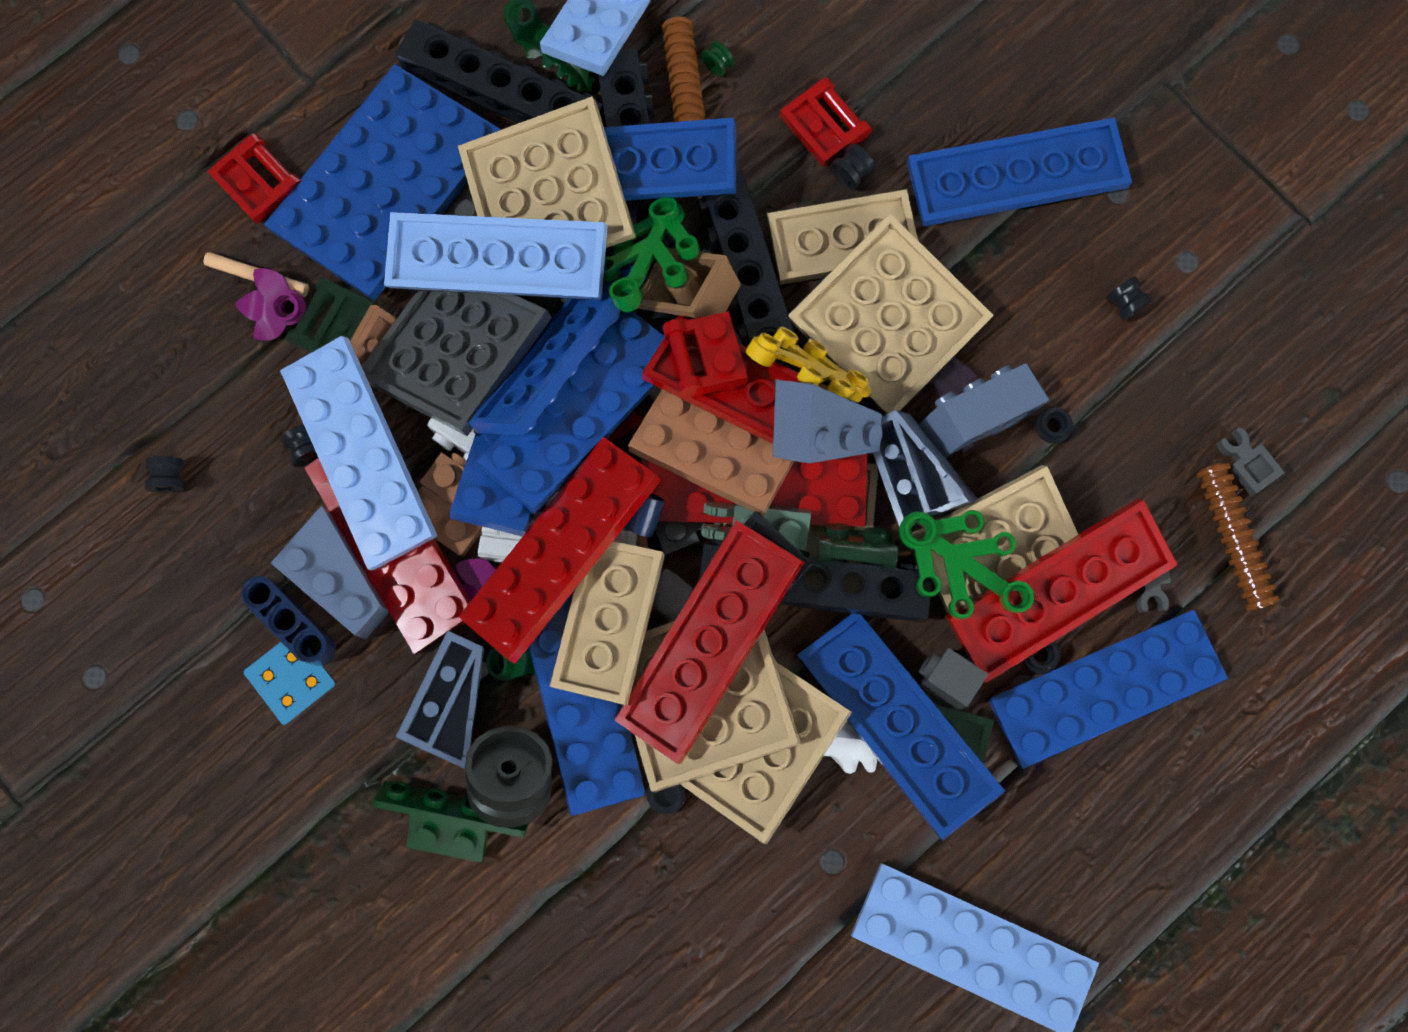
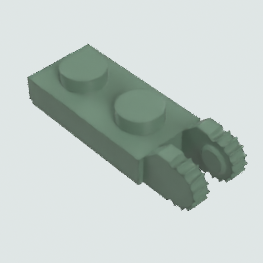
(790, 522)

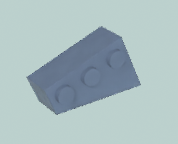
(983, 409)
(821, 425)
(917, 472)
(331, 574)
(446, 702)

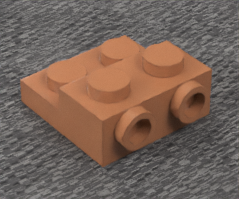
(438, 495)

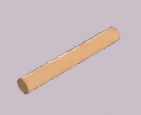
(246, 271)

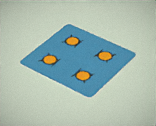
(287, 682)

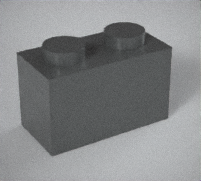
(950, 678)

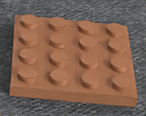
(710, 452)

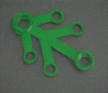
(663, 216)
(959, 560)

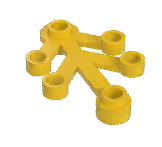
(812, 360)

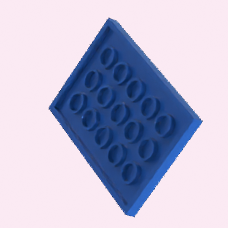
(387, 158)

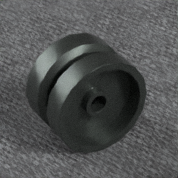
(508, 776)

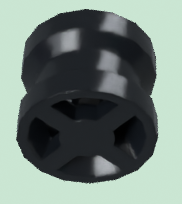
(852, 166)
(1129, 298)
(300, 446)
(164, 474)

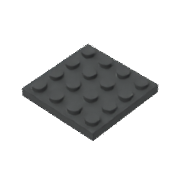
(453, 351)

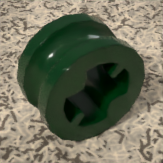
(717, 58)

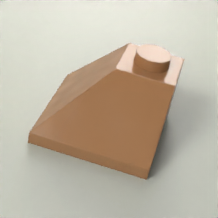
(706, 292)

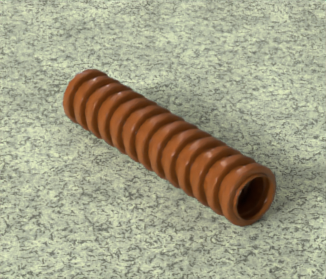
(683, 69)
(1237, 536)

